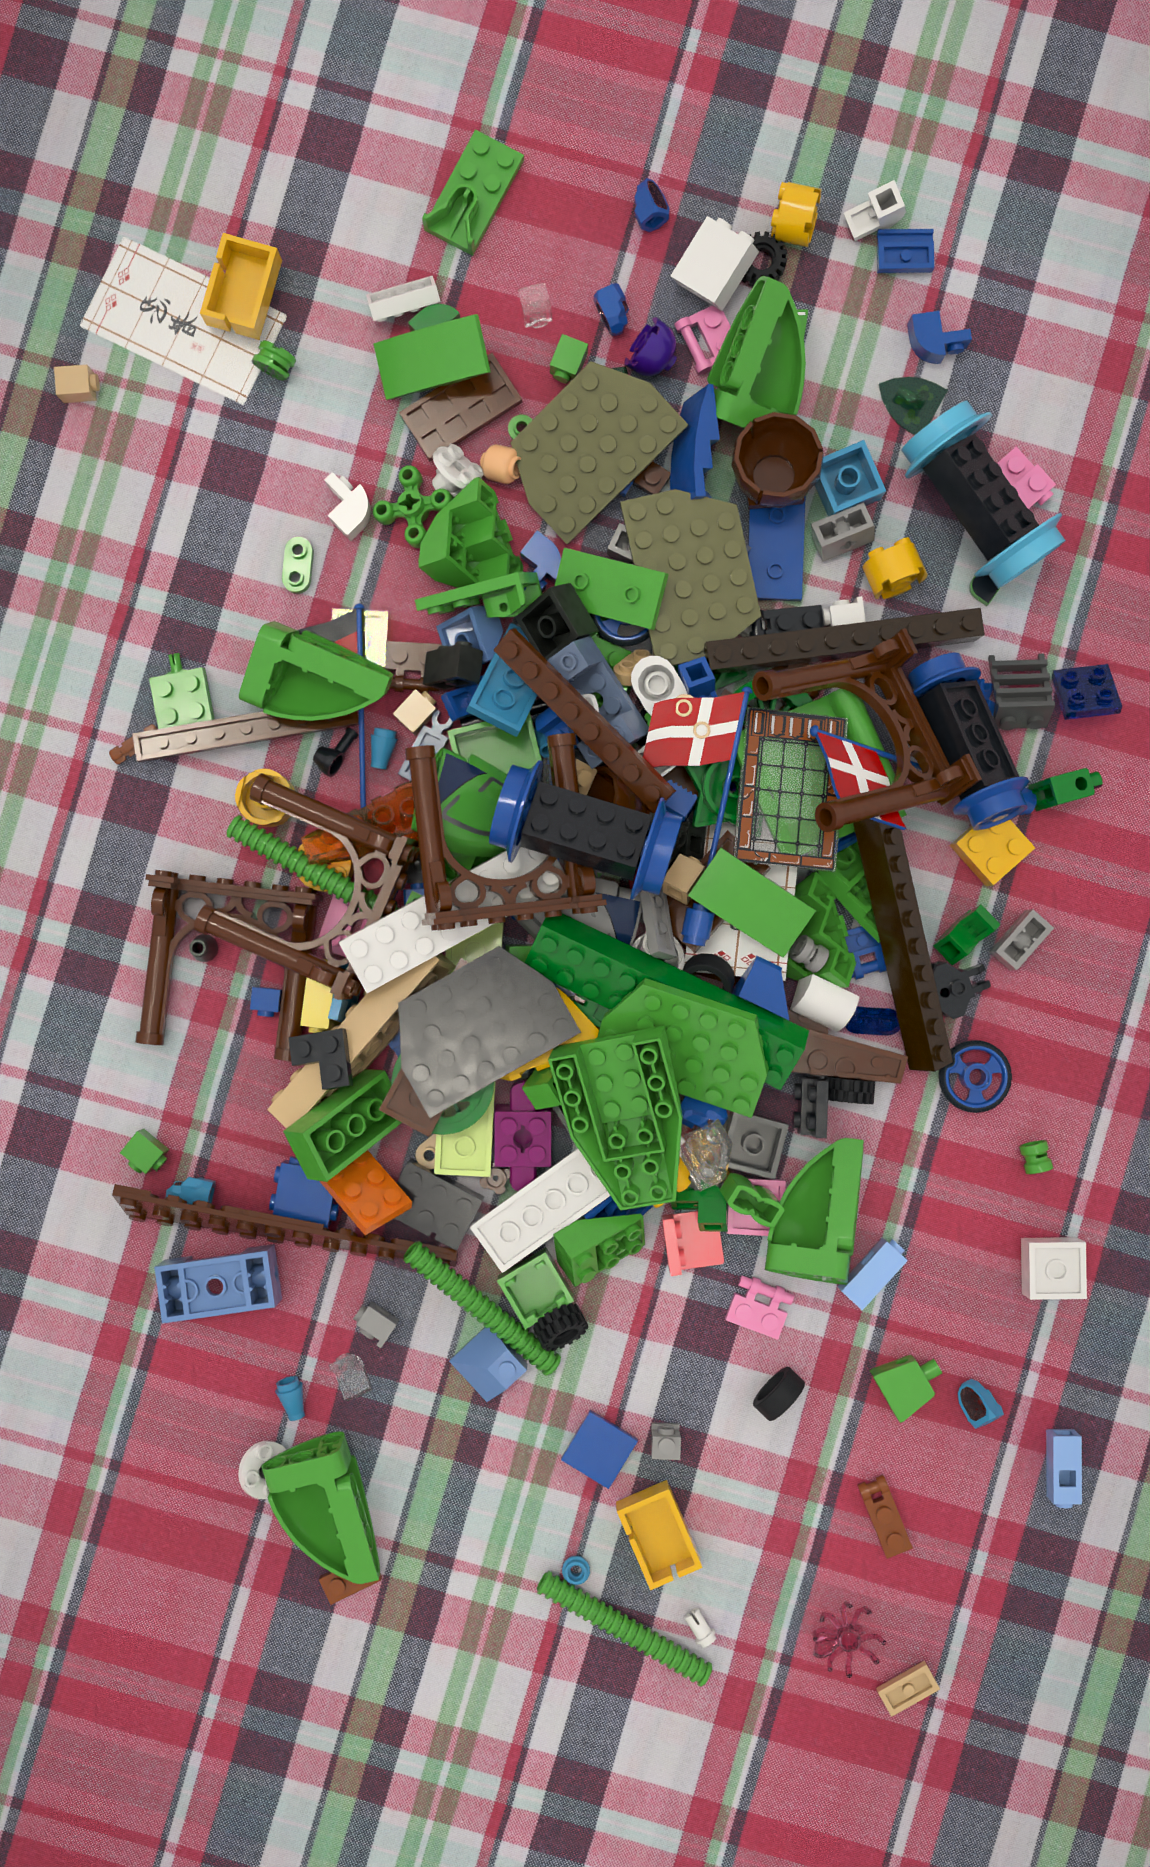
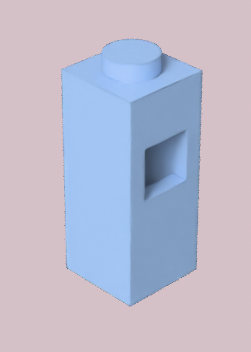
(873, 1272)
(1063, 1467)

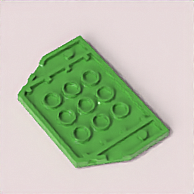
(711, 1044)

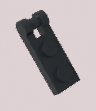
(788, 620)

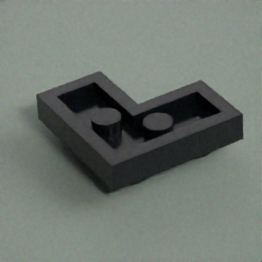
(327, 1049)

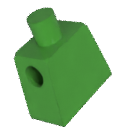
(906, 1384)

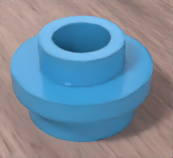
(576, 1578)

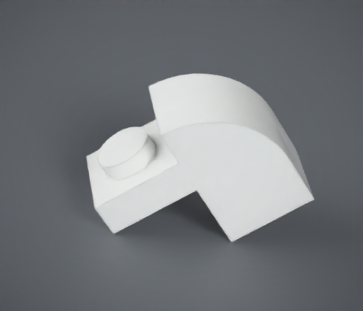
(879, 212)
(354, 510)

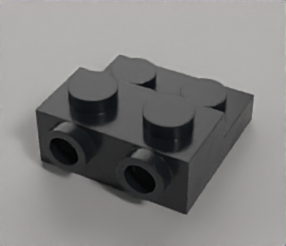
(812, 1106)

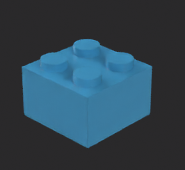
(849, 479)

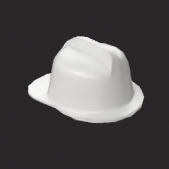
(655, 684)

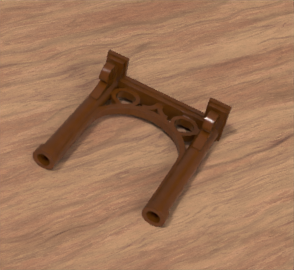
(903, 721)
(345, 827)
(434, 851)
(163, 944)

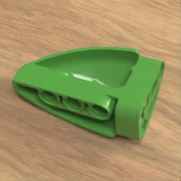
(761, 357)
(309, 676)
(324, 1506)

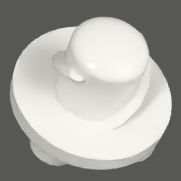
(454, 469)
(250, 1468)

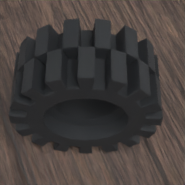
(777, 254)
(850, 1090)
(560, 1327)

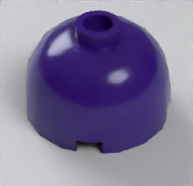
(653, 349)

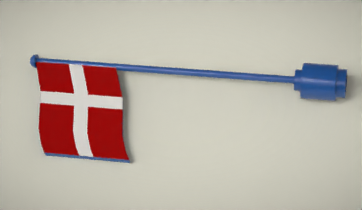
(674, 744)
(858, 769)

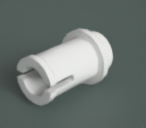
(700, 1628)

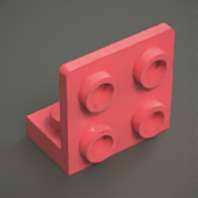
(689, 1246)

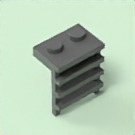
(1021, 706)

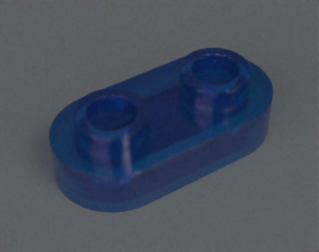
(873, 1021)

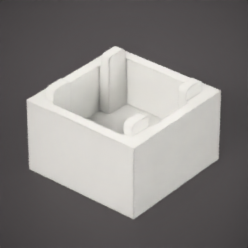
(1053, 1268)

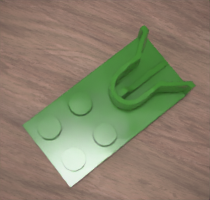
(473, 192)
(500, 595)

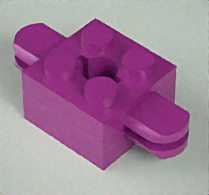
(522, 1137)

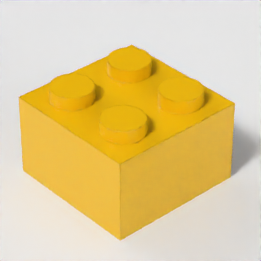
(992, 850)

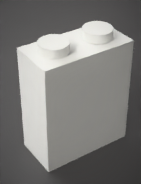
(715, 262)

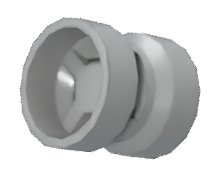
(807, 952)

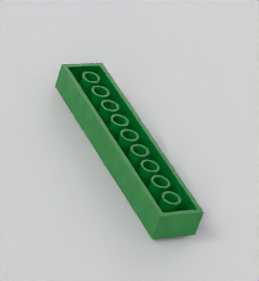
(610, 969)

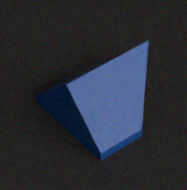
(763, 986)

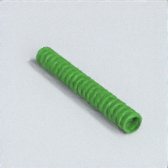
(294, 860)
(481, 1307)
(626, 1629)

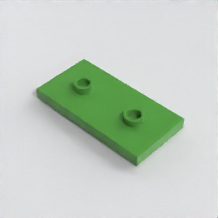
(614, 587)

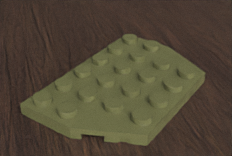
(592, 445)
(708, 567)

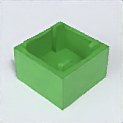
(535, 1287)

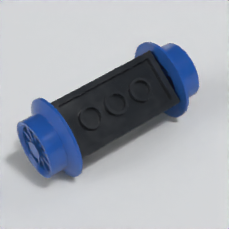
(965, 726)

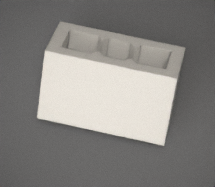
(824, 1002)

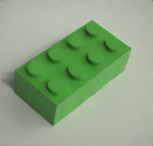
(342, 1126)

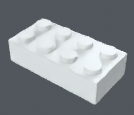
(403, 298)

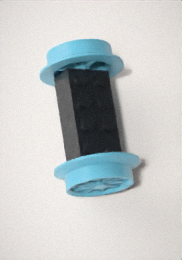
(981, 494)

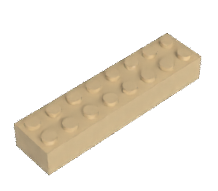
(369, 1030)

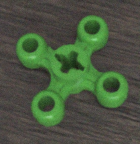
(412, 505)

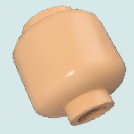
(500, 464)

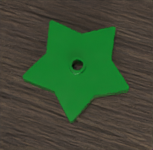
(710, 782)

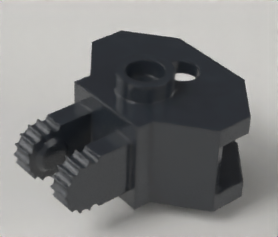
(956, 987)

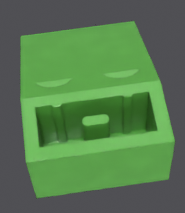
(597, 1245)

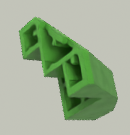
(468, 540)
(825, 929)

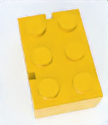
(246, 289)
(658, 1534)

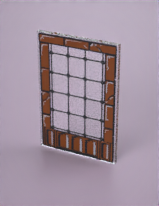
(780, 789)

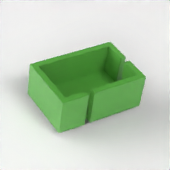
(497, 745)

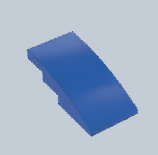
(692, 448)

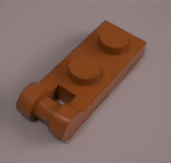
(885, 1517)

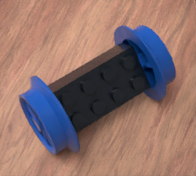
(584, 829)

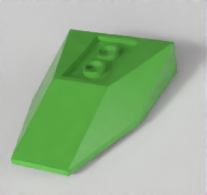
(623, 1112)

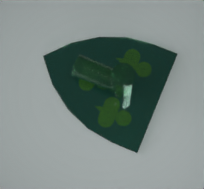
(911, 401)

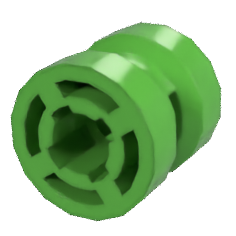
(1036, 1157)

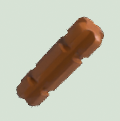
(119, 755)

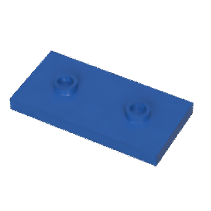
(777, 551)

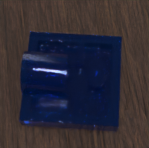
(1086, 691)

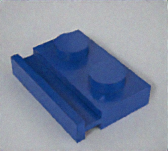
(905, 251)

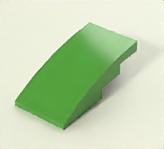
(432, 357)
(851, 888)
(751, 902)

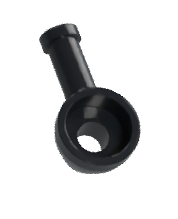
(330, 759)

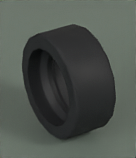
(713, 964)
(779, 1393)

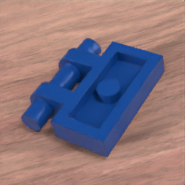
(862, 943)

